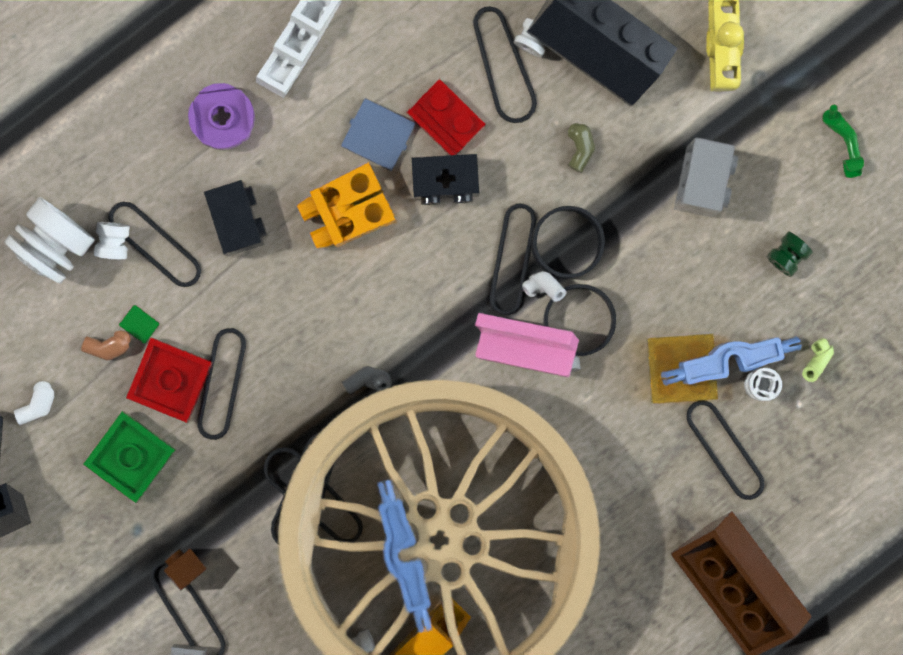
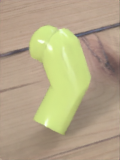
(819, 361)

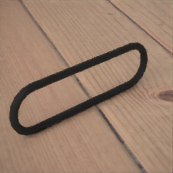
(167, 237)
(499, 256)
(234, 388)
(714, 458)
(176, 618)

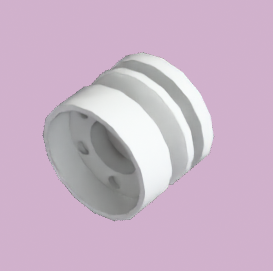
(49, 241)

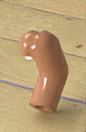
(109, 348)

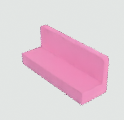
(526, 345)

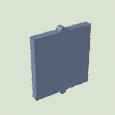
(378, 134)

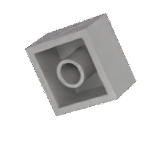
(705, 177)

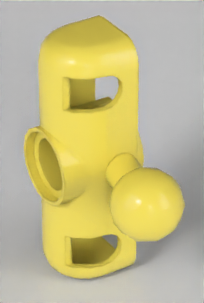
(724, 44)

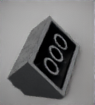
(604, 44)

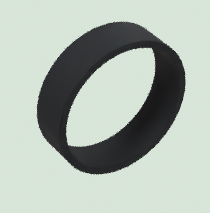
(601, 241)
(607, 301)

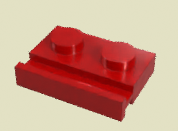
(446, 118)

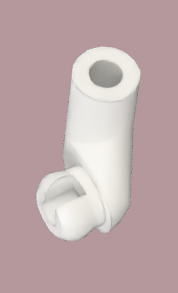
(541, 283)

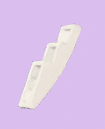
(296, 44)

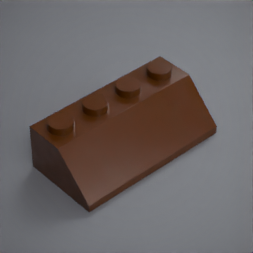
(741, 585)

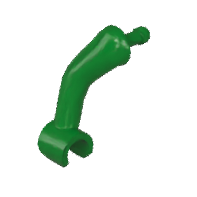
(836, 122)

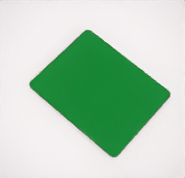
(139, 324)

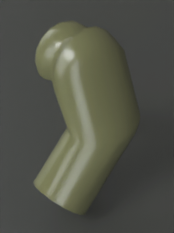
(584, 144)

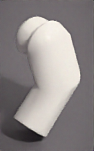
(39, 405)

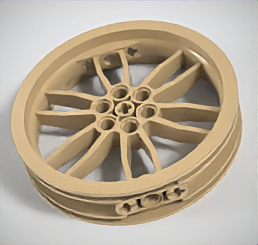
(577, 545)

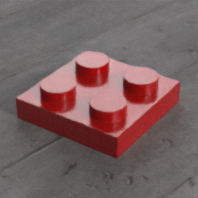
(169, 380)

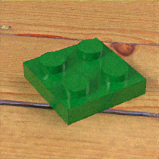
(129, 457)

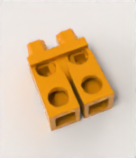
(336, 206)

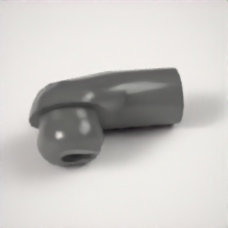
(368, 377)

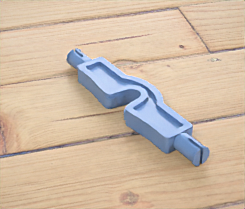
(716, 362)
(408, 573)

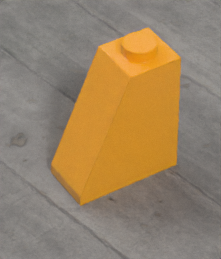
(436, 640)

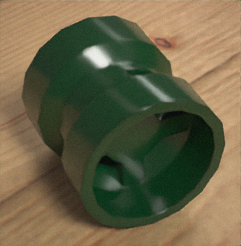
(789, 254)

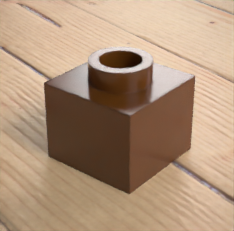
(183, 568)

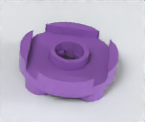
(206, 106)

